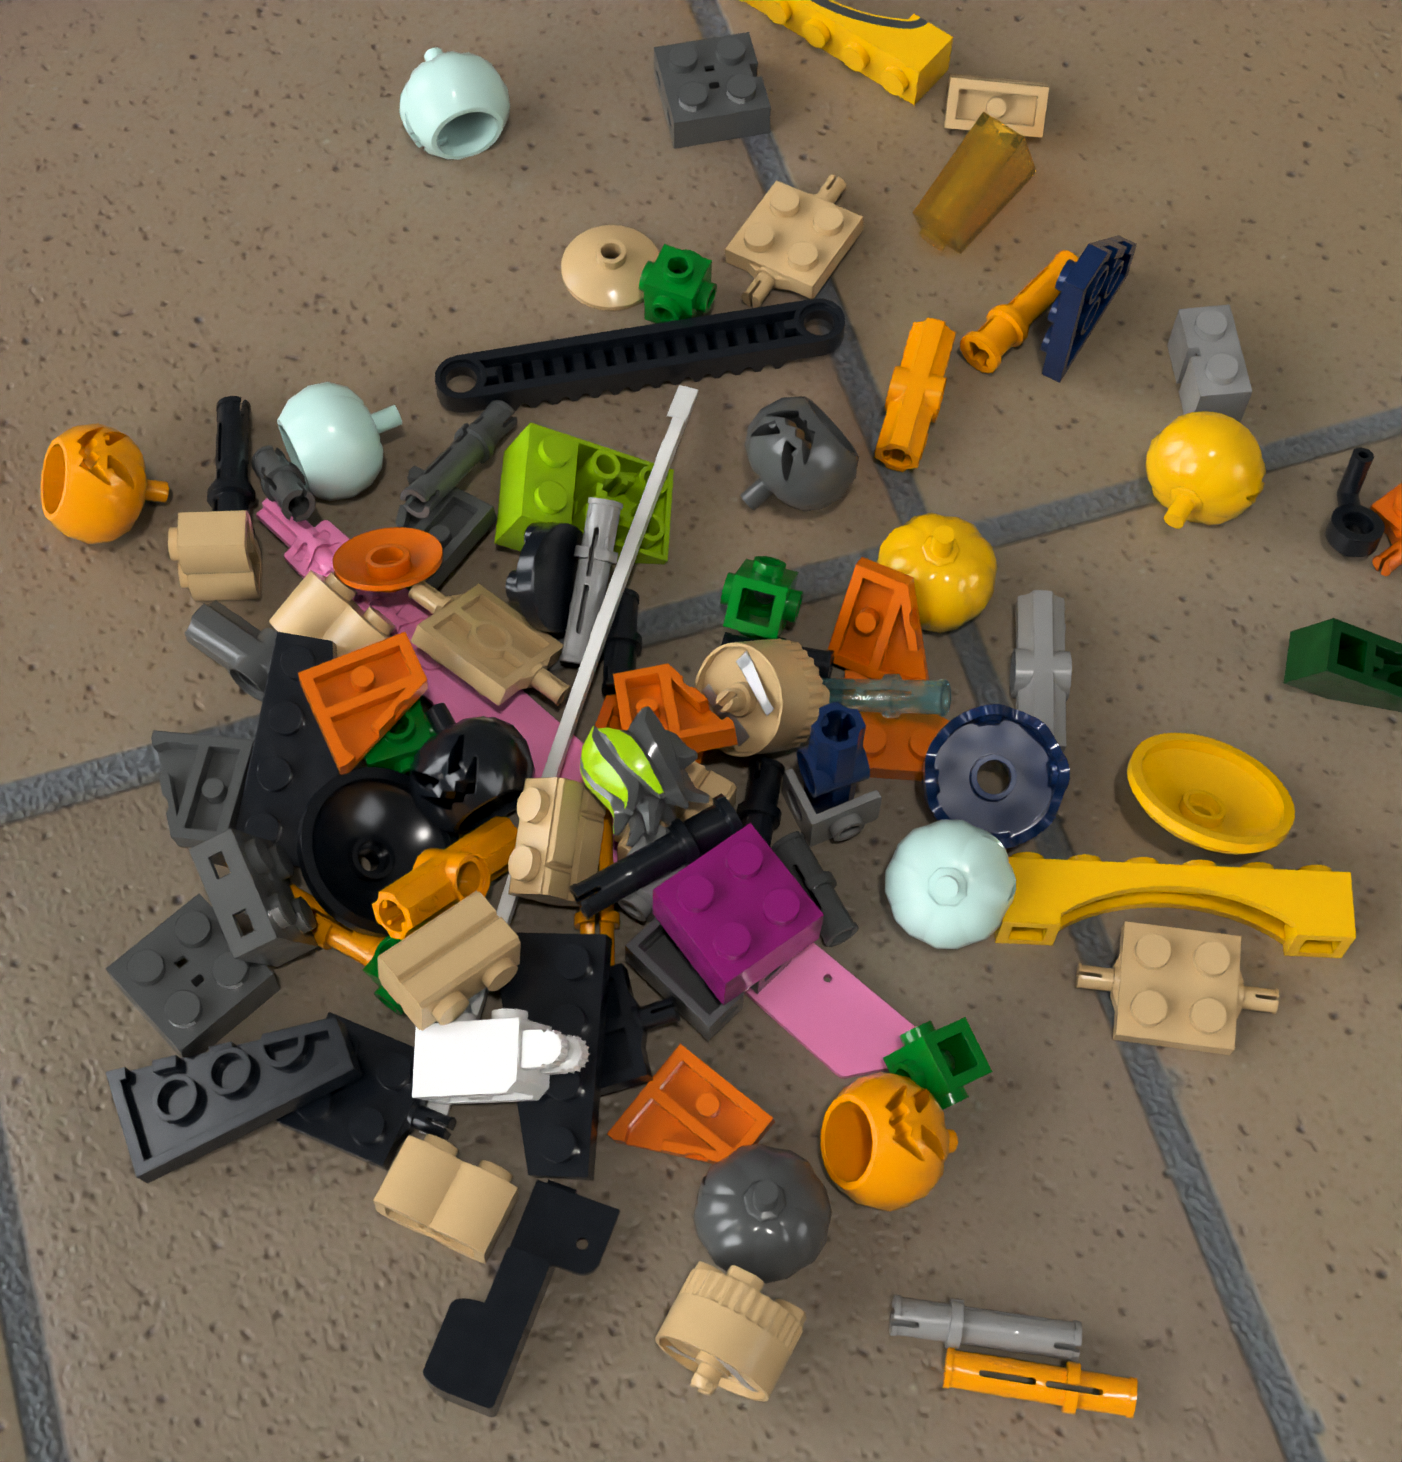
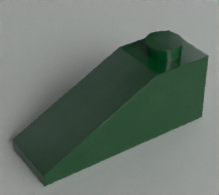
(1345, 664)

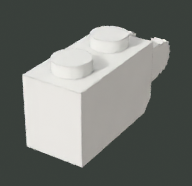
(491, 1059)

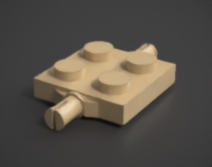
(794, 240)
(487, 643)
(1177, 988)

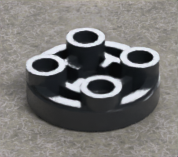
(546, 575)

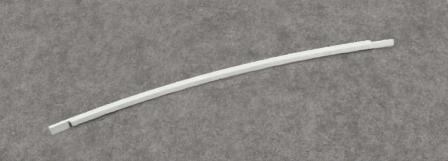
(680, 413)

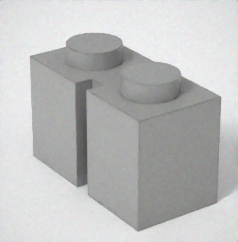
(1218, 374)

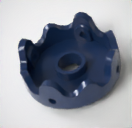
(1026, 749)

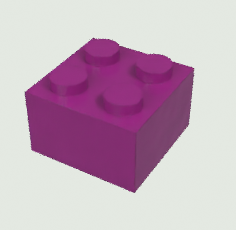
(737, 913)

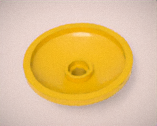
(1210, 793)

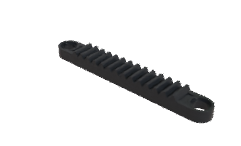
(640, 356)

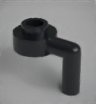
(1352, 527)

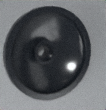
(368, 817)

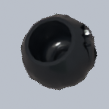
(469, 770)

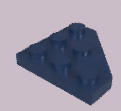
(1084, 297)

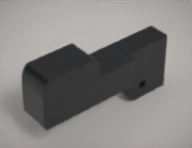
(483, 1340)

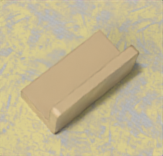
(1011, 102)

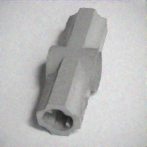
(1039, 662)

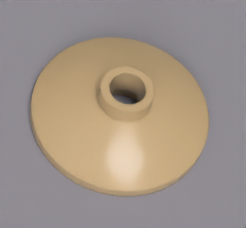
(603, 281)

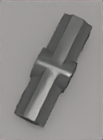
(234, 645)

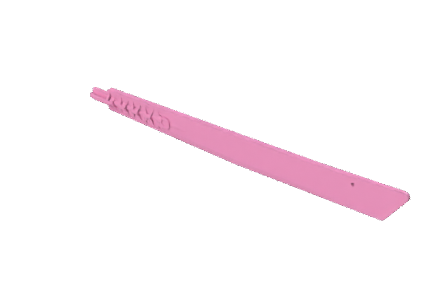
(833, 1020)

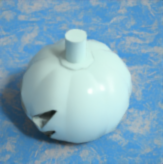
(454, 104)
(334, 439)
(950, 884)

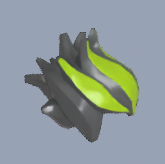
(639, 774)

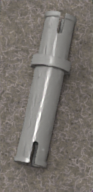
(592, 575)
(984, 1328)

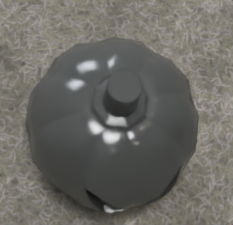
(798, 456)
(763, 1212)

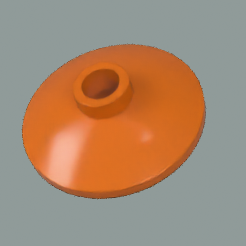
(387, 559)

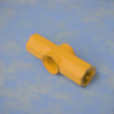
(915, 395)
(446, 877)

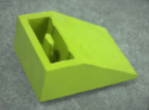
(553, 475)

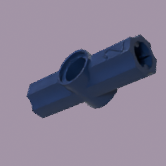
(833, 757)

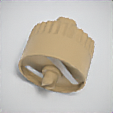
(766, 691)
(730, 1332)

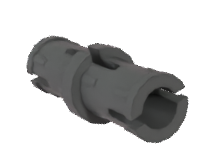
(283, 483)
(819, 885)

